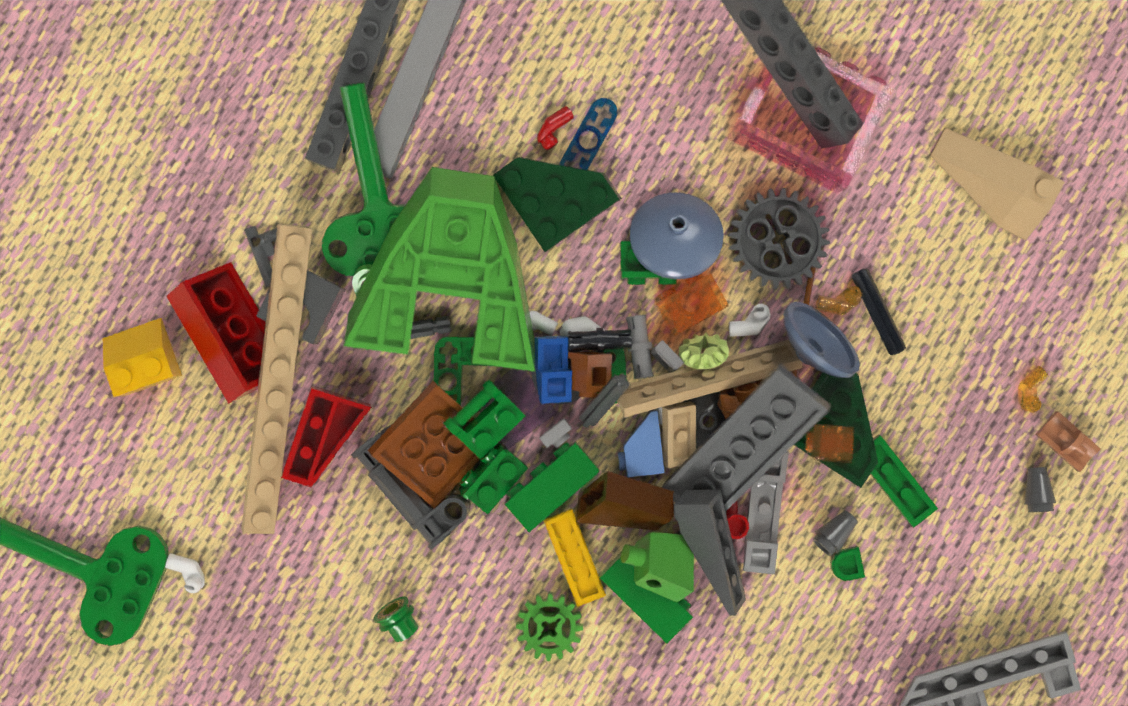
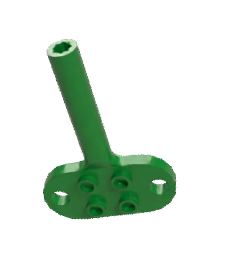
(368, 228)
(117, 584)

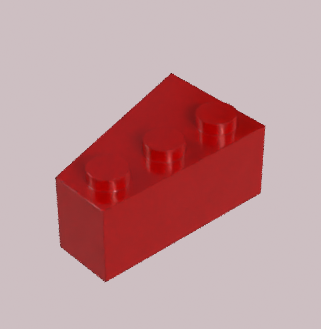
(321, 432)

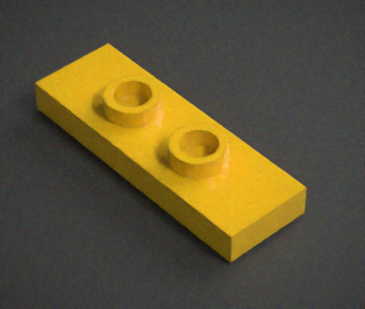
(574, 557)

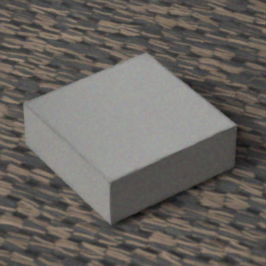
(666, 356)

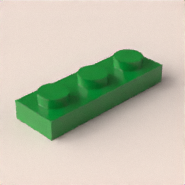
(900, 485)

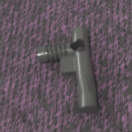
(262, 251)

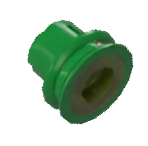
(397, 619)

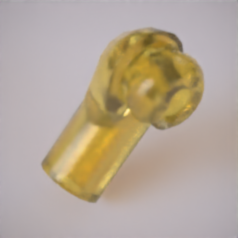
(840, 304)
(1027, 389)

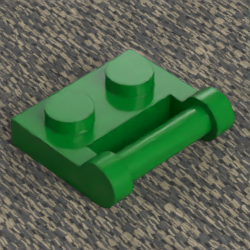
(490, 424)

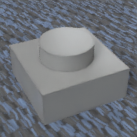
(557, 434)

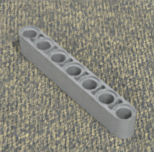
(415, 80)

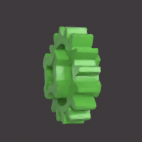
(559, 637)

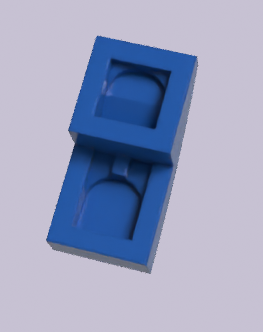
(552, 370)

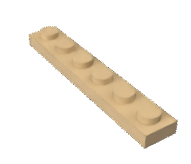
(693, 382)

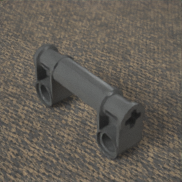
(431, 523)

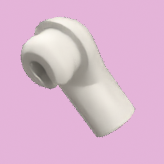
(577, 325)
(190, 571)

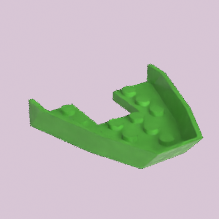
(449, 243)

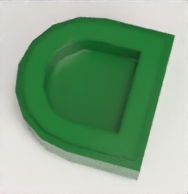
(847, 564)

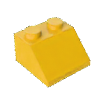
(139, 358)

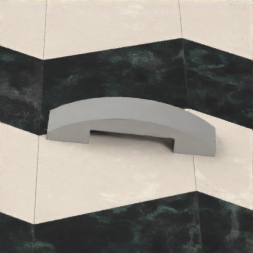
(763, 519)

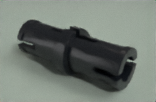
(600, 340)

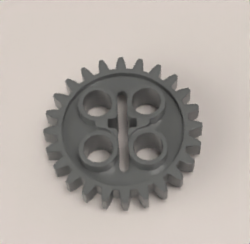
(804, 226)

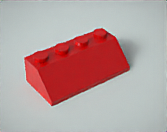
(223, 328)

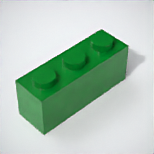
(551, 485)
(659, 613)

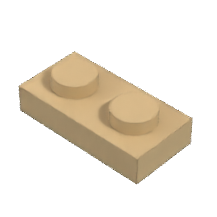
(678, 433)

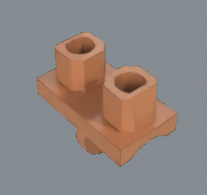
(1067, 441)

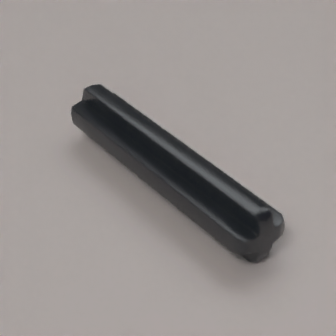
(879, 312)

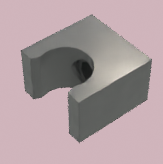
(320, 299)

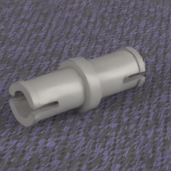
(640, 347)

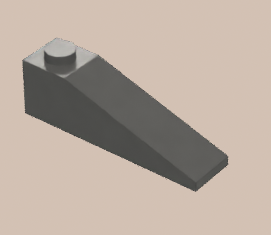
(708, 535)

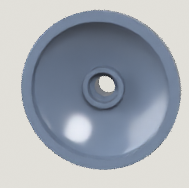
(672, 250)
(819, 341)

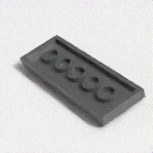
(751, 438)

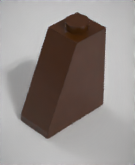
(625, 503)

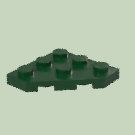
(555, 197)
(846, 410)

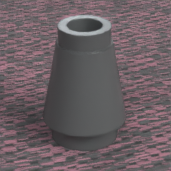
(1039, 492)
(834, 534)

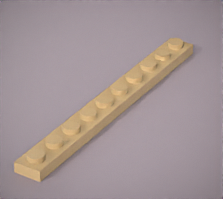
(276, 378)

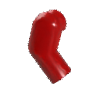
(551, 124)

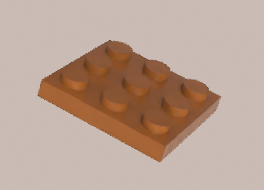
(423, 449)

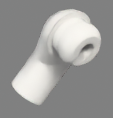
(542, 323)
(753, 323)

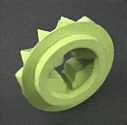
(715, 354)

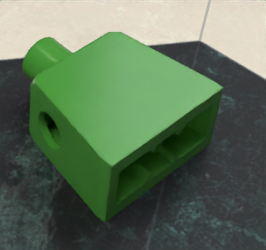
(662, 564)

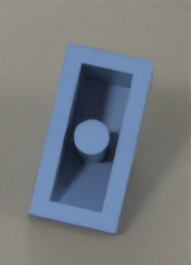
(643, 449)

